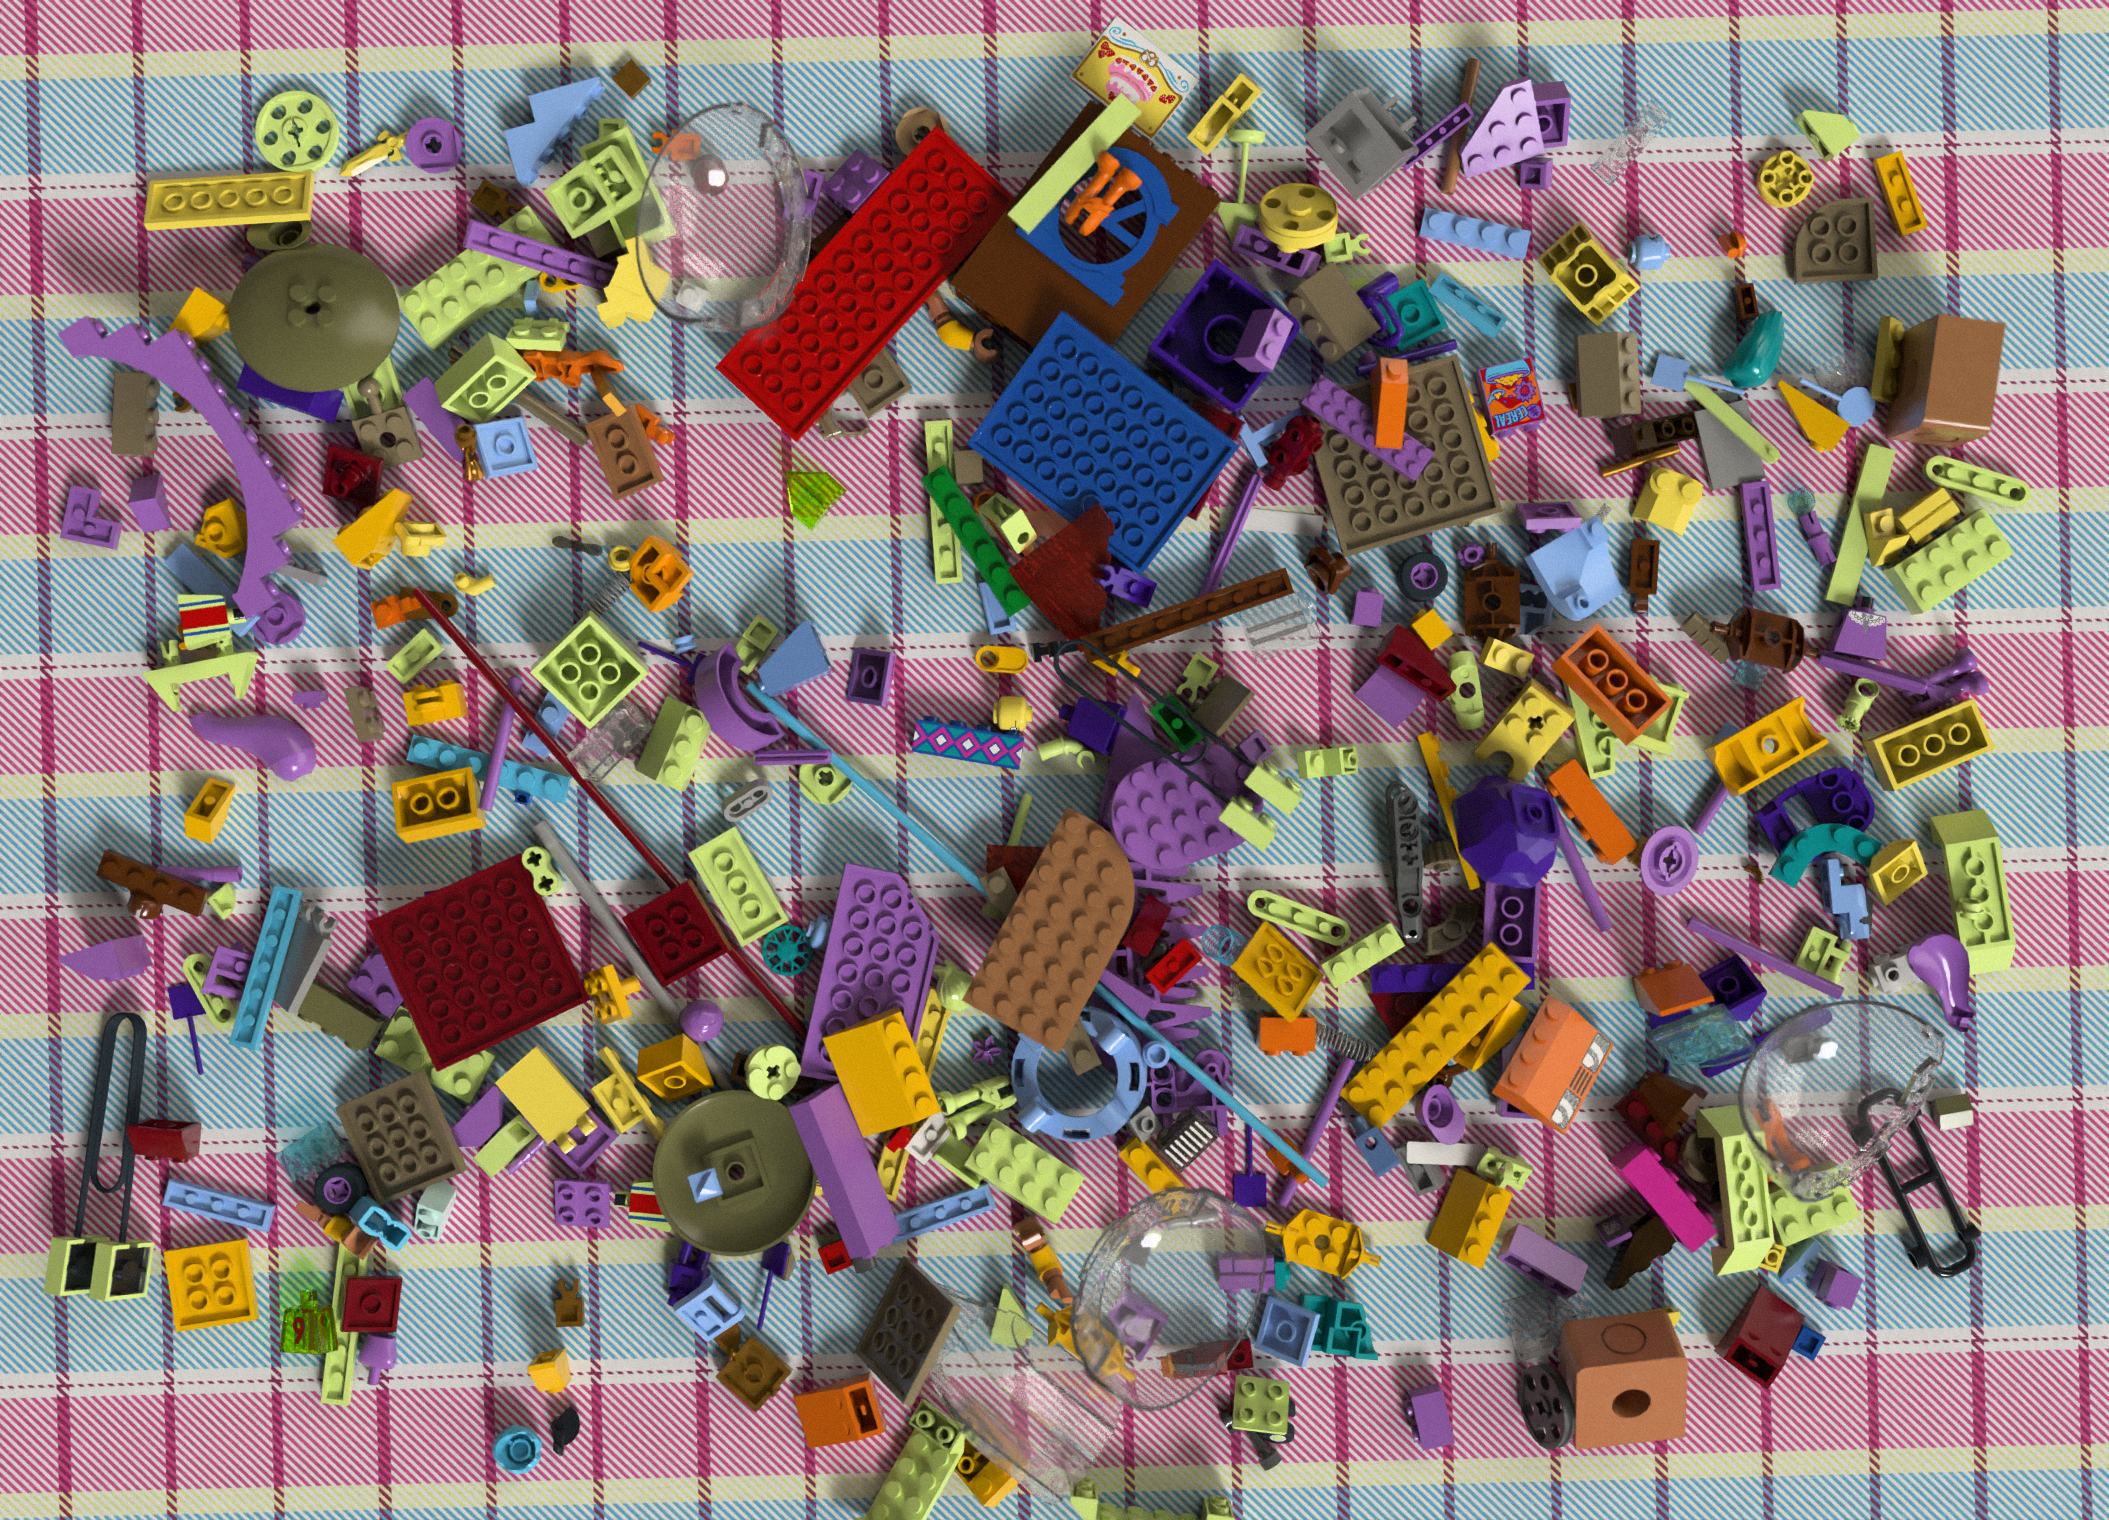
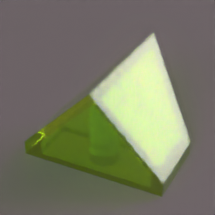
(812, 495)

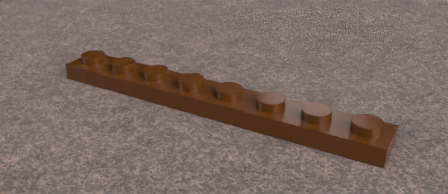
(1189, 614)

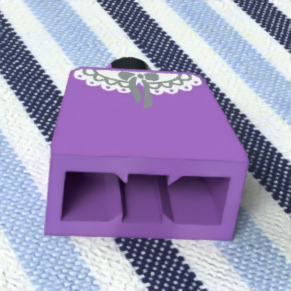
(1859, 632)

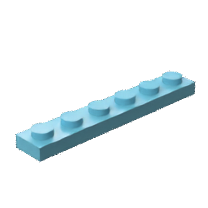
(512, 776)
(266, 968)

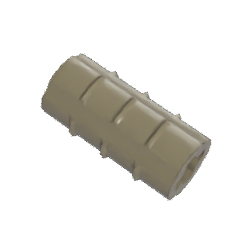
(1713, 643)

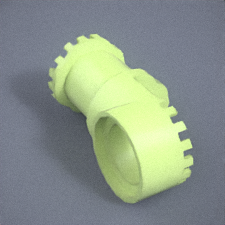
(1857, 705)

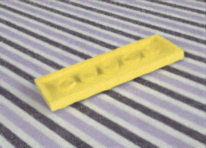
(229, 200)

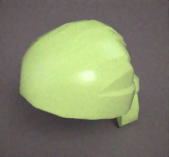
(952, 986)

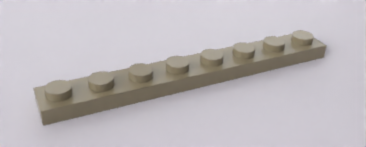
(1003, 897)

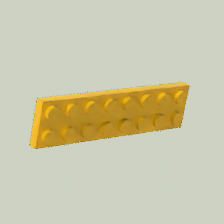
(1434, 1035)

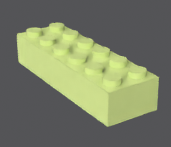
(470, 285)

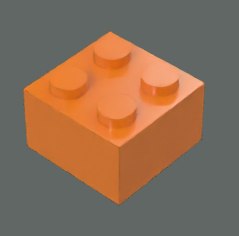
(1278, 1035)

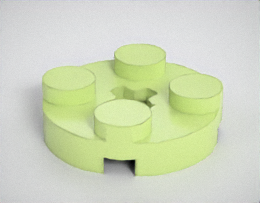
(825, 793)
(779, 1084)

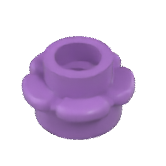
(1465, 560)

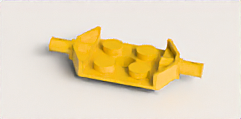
(1337, 1258)

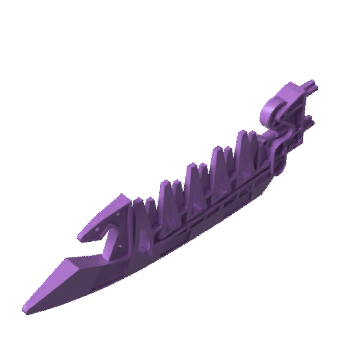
(1184, 1089)

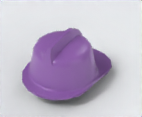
(1440, 1114)

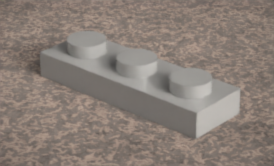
(307, 574)

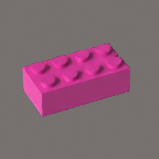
(1662, 1195)

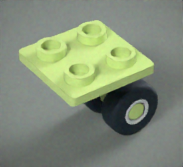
(1264, 1408)

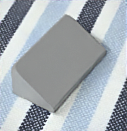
(1423, 1177)

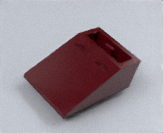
(1761, 1337)

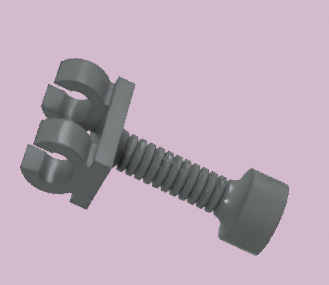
(1269, 1457)

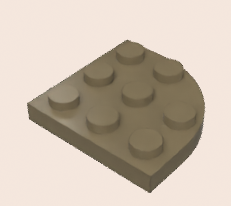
(1837, 244)

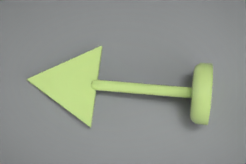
(1239, 213)

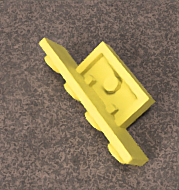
(622, 1100)

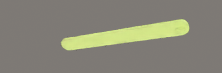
(1732, 421)

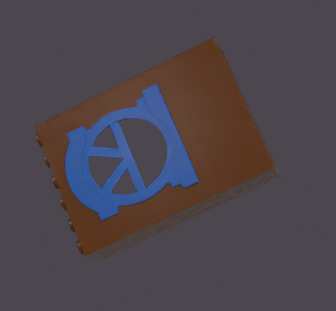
(1030, 279)

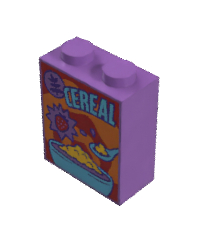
(1510, 397)

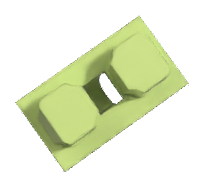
(1514, 1168)

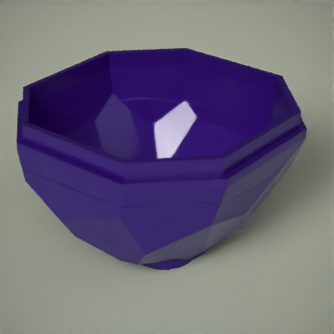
(1506, 830)

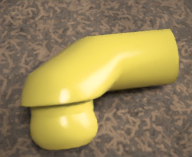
(473, 586)

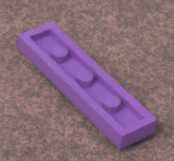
(1760, 536)

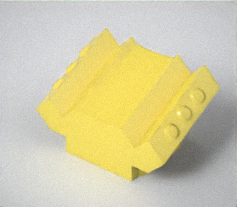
(1588, 273)
(626, 293)

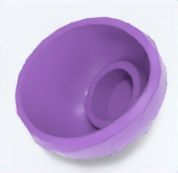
(701, 1020)

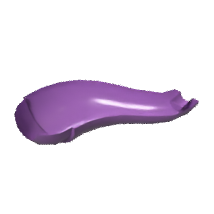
(270, 738)
(1946, 967)

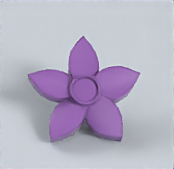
(986, 1050)

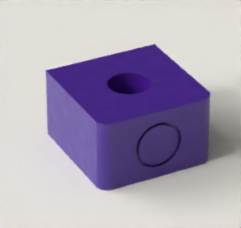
(1182, 347)

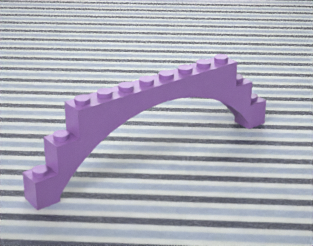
(266, 494)

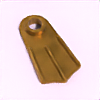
(437, 597)

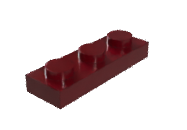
(1642, 1122)

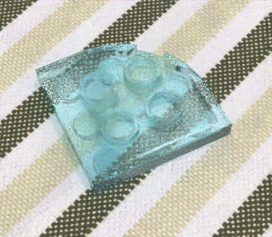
(1703, 1039)

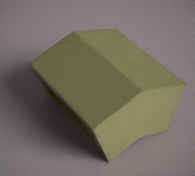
(1952, 1112)

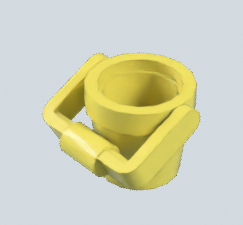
(418, 537)

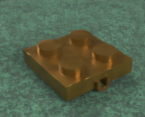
(754, 1373)

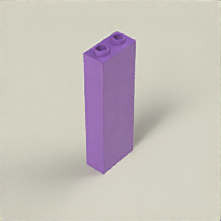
(845, 1171)

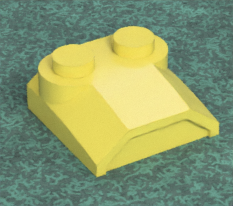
(1667, 499)
(1895, 870)

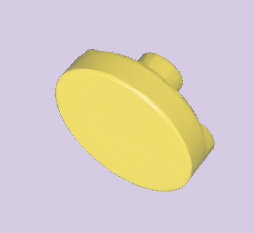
(1784, 180)

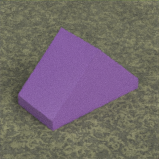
(150, 503)

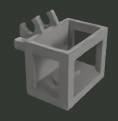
(1362, 141)

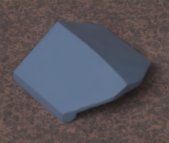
(1534, 609)

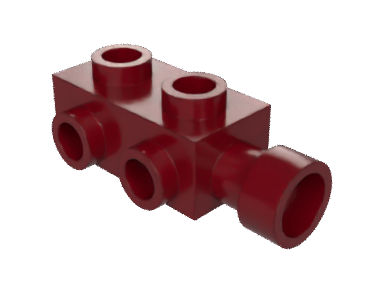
(1290, 454)

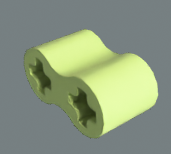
(542, 870)

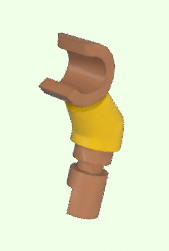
(958, 336)
(340, 1229)
(1043, 1258)

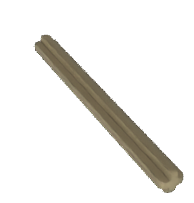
(538, 408)

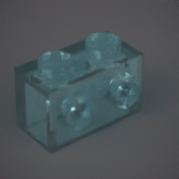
(310, 1151)

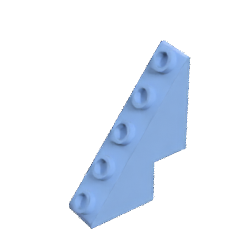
(554, 116)

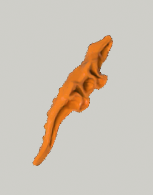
(567, 365)

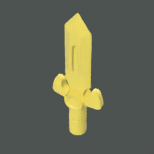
(375, 154)

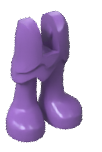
(1938, 696)

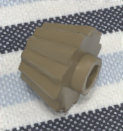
(1440, 856)

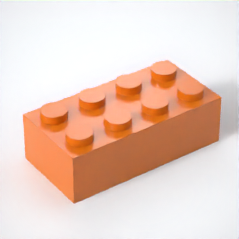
(1612, 684)

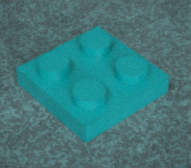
(1416, 313)

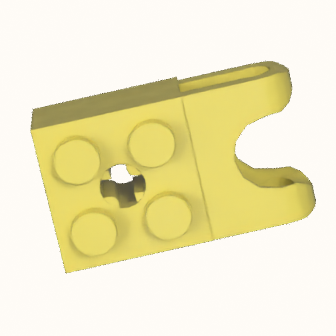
(1519, 735)

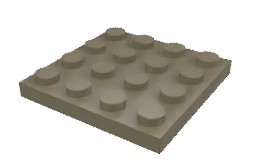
(401, 1138)
(908, 1330)

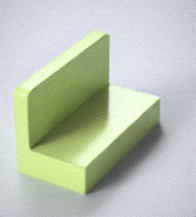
(952, 1156)

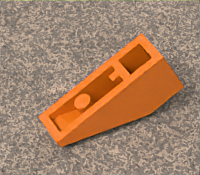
(1389, 401)

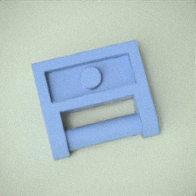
(703, 1316)

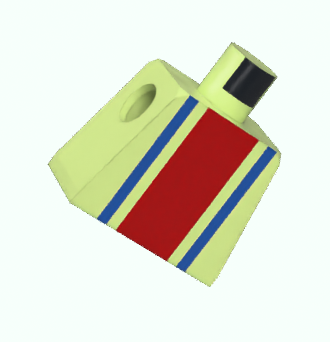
(1015, 530)
(207, 619)
(642, 1205)

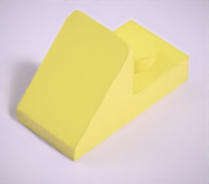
(1881, 535)

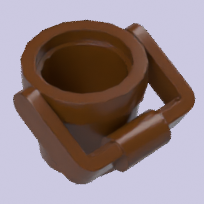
(1328, 571)

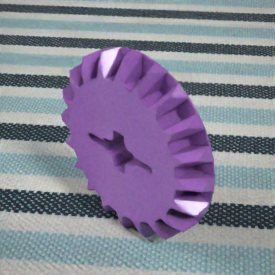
(1683, 853)

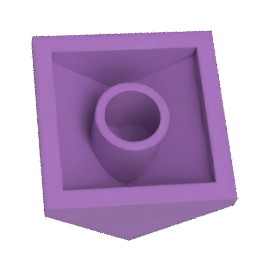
(871, 677)
(1389, 695)

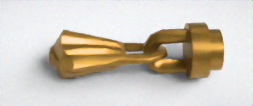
(466, 438)

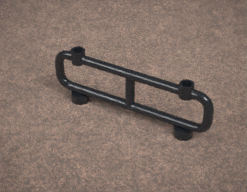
(1922, 1255)

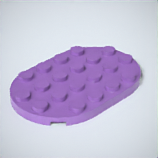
(1169, 817)

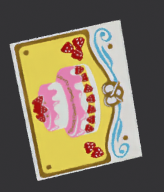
(1139, 70)

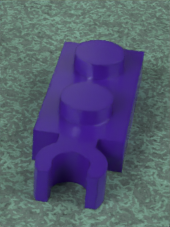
(1127, 585)

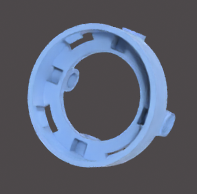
(1037, 1113)

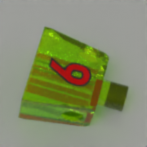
(308, 1327)

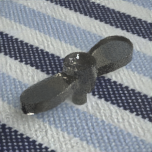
(577, 546)

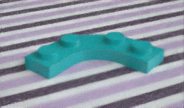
(1818, 839)

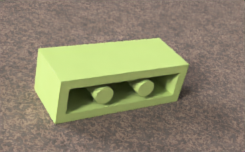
(1361, 954)

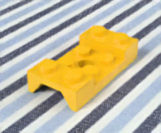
(1742, 756)

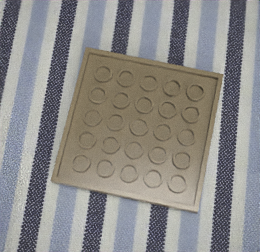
(1380, 506)

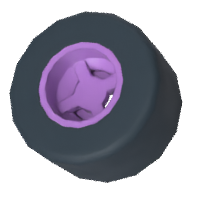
(1428, 570)
(331, 1189)

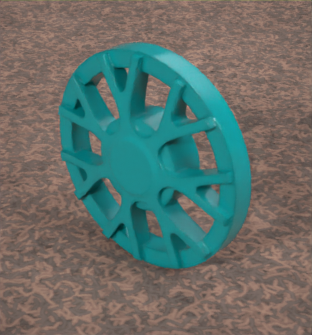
(787, 950)

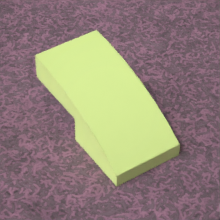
(755, 643)

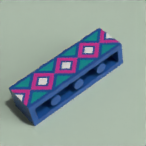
(968, 744)

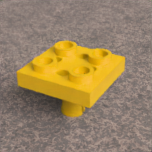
(610, 993)

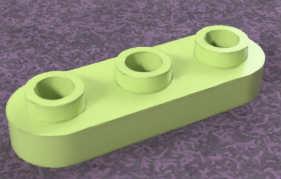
(212, 1004)

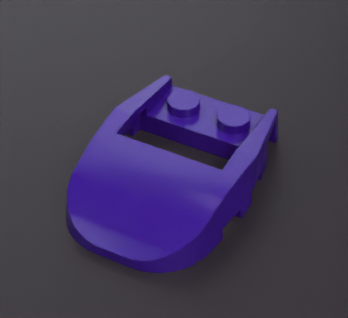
(1834, 798)

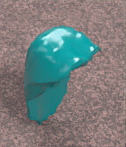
(1757, 352)

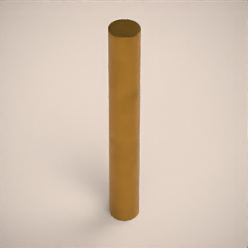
(1639, 460)

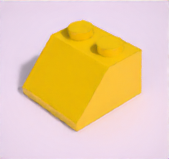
(674, 1068)

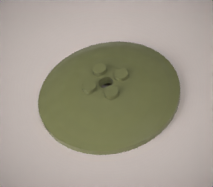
(323, 349)
(751, 1211)

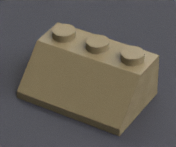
(1331, 314)
(1607, 375)

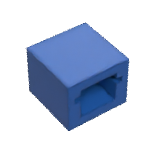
(523, 798)

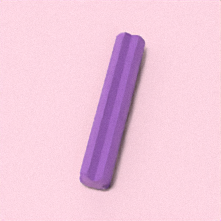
(793, 757)

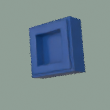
(1808, 1342)

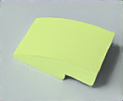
(595, 191)

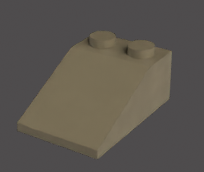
(1221, 704)

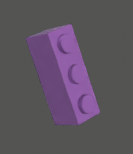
(438, 420)
(1542, 1261)

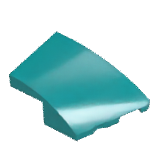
(1340, 1327)

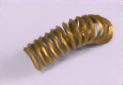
(1753, 870)

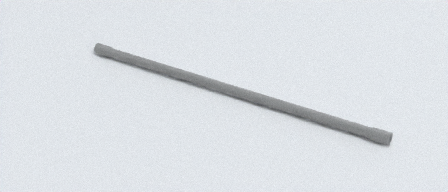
(551, 843)

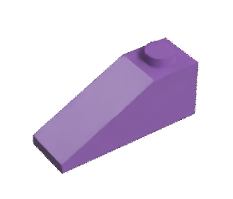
(1257, 246)

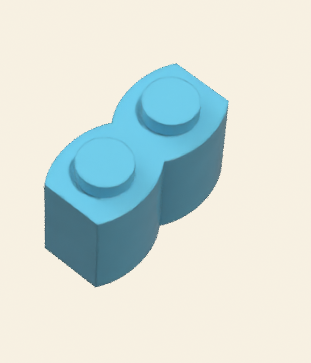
(380, 1223)

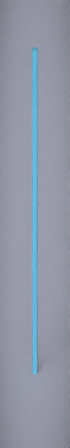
(1100, 989)

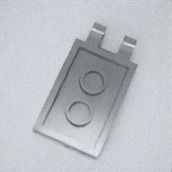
(304, 956)

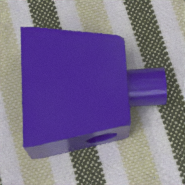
(1092, 724)

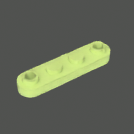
(1976, 481)
(1298, 917)

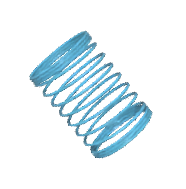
(1232, 935)

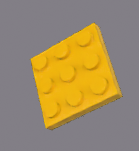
(1277, 971)
(211, 1284)

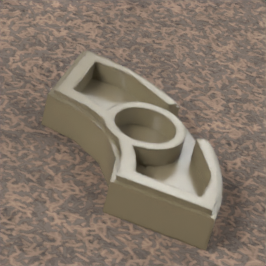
(1453, 930)

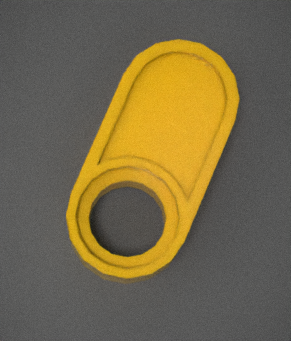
(1008, 659)

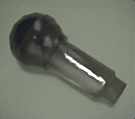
(1158, 950)

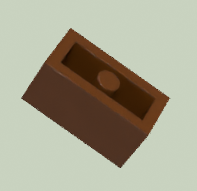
(1745, 302)

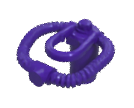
(1376, 292)

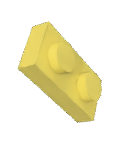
(1506, 658)

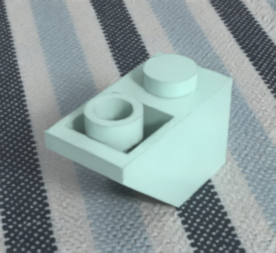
(434, 1210)

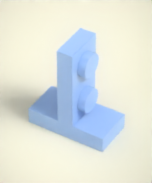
(1265, 435)

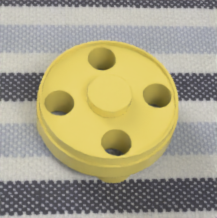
(1298, 216)

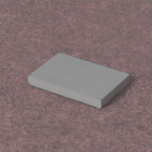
(1726, 456)

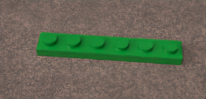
(975, 540)

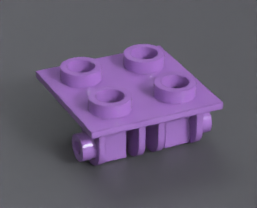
(582, 1202)

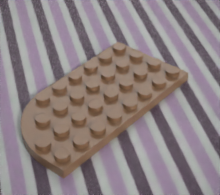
(1057, 934)

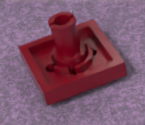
(354, 476)

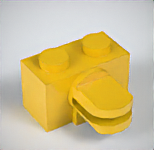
(435, 704)

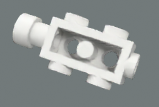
(1884, 964)

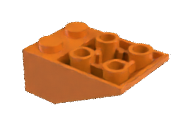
(841, 1412)

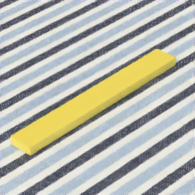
(930, 1036)

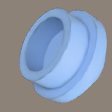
(1155, 1054)

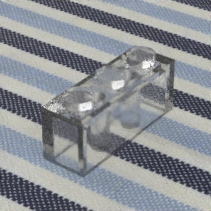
(1630, 142)
(609, 741)

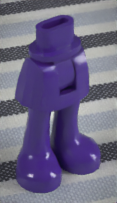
(685, 1274)

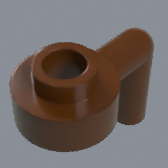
(1446, 1075)

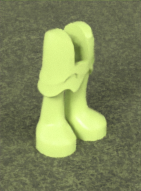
(984, 1091)

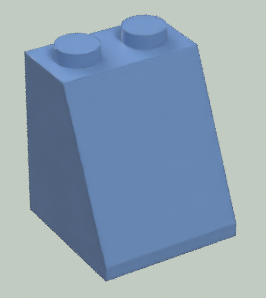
(795, 662)

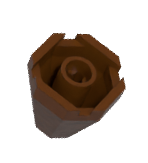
(1669, 1099)

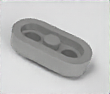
(746, 800)

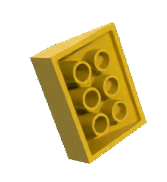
(881, 1073)

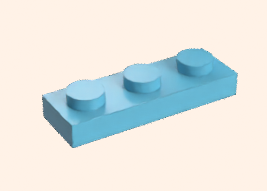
(1467, 305)

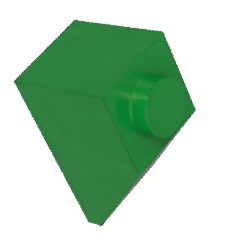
(1178, 729)

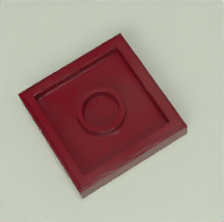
(371, 1303)

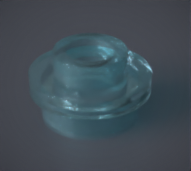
(1809, 501)

